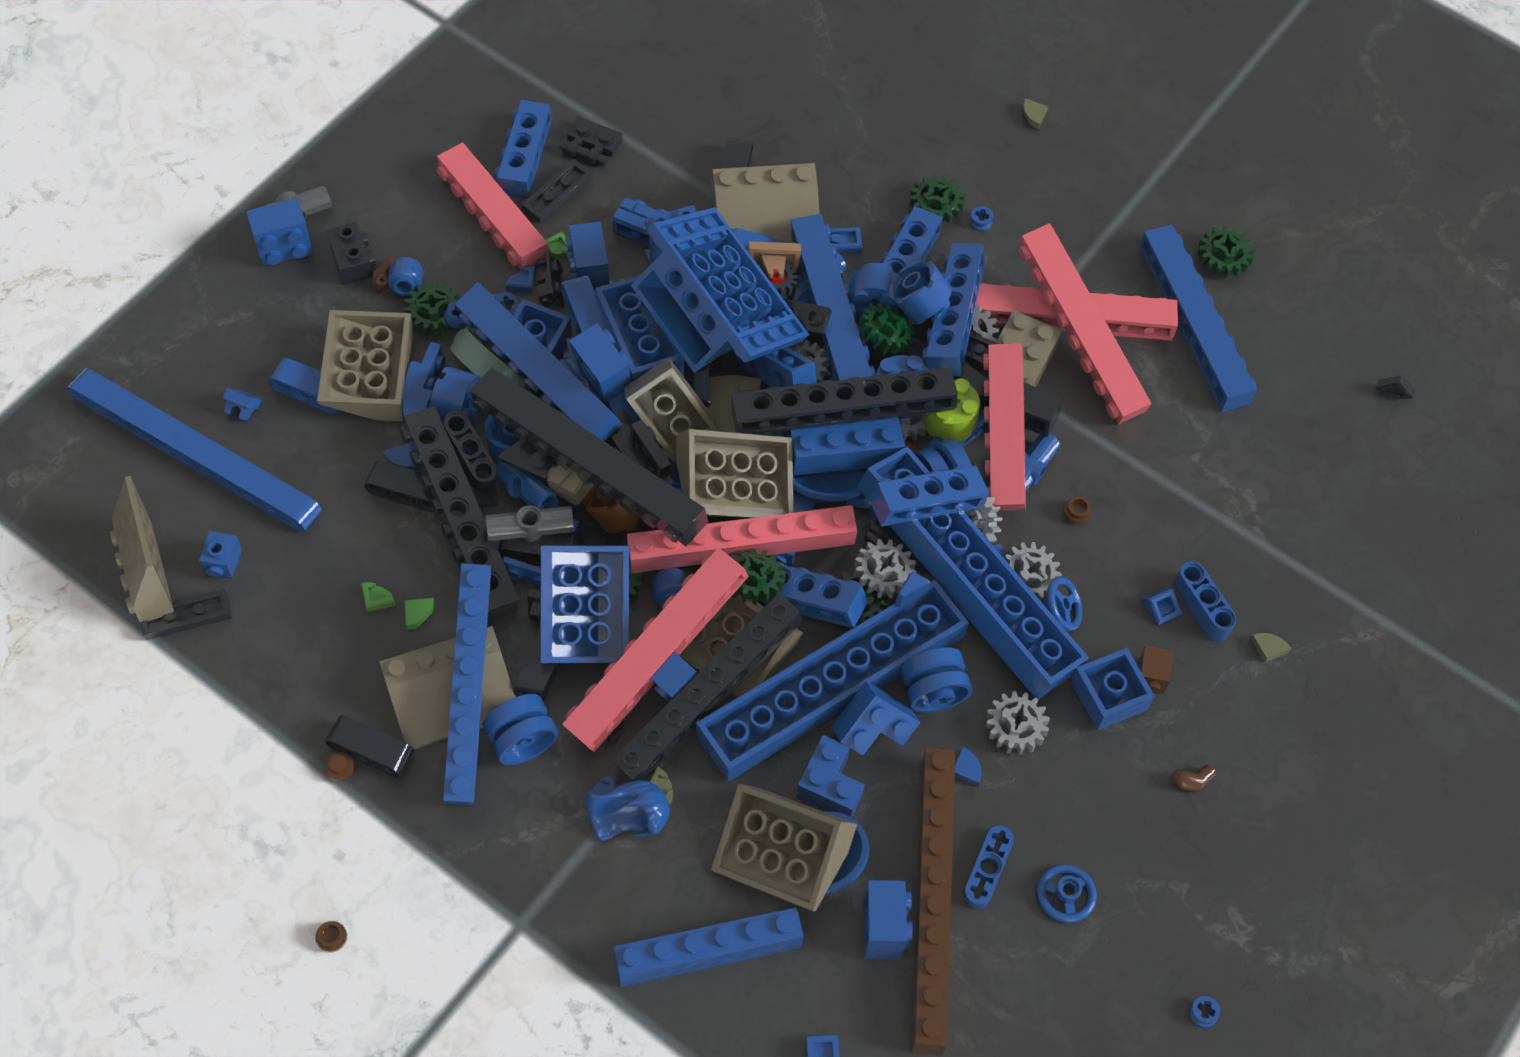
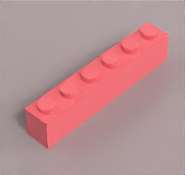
(491, 206)
(1006, 426)

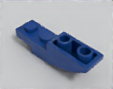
(422, 379)

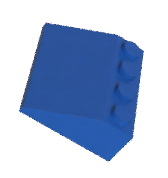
(584, 603)

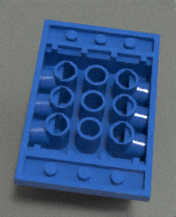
(713, 293)

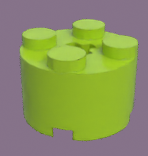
(958, 422)

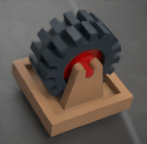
(778, 263)

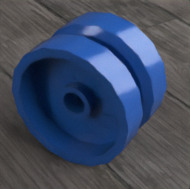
(945, 456)
(936, 680)
(520, 729)

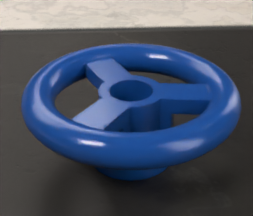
(1060, 605)
(1071, 883)

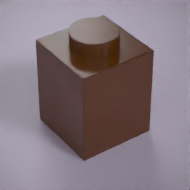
(1156, 667)

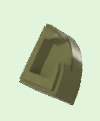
(1034, 112)
(1270, 646)
(661, 779)

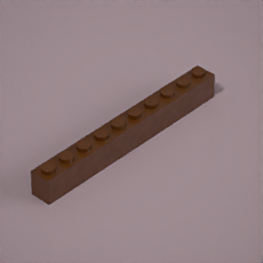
(933, 903)

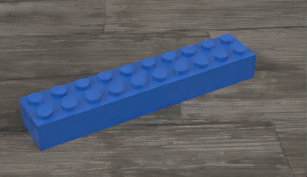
(984, 587)
(826, 681)

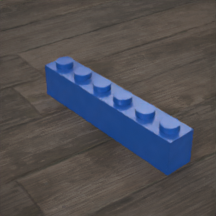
(708, 947)

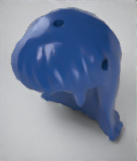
(628, 808)

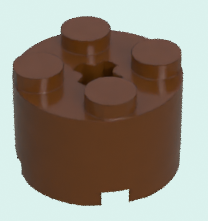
(609, 512)

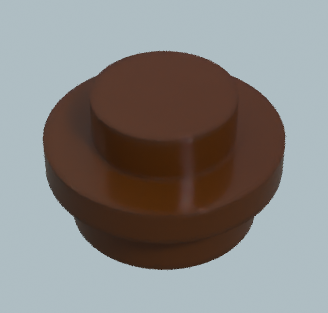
(1077, 510)
(339, 766)
(331, 936)

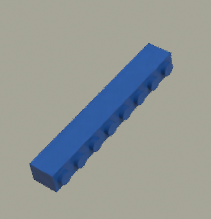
(825, 288)
(1198, 318)
(536, 362)
(467, 685)

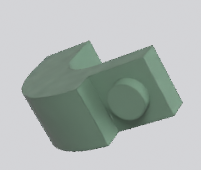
(480, 357)

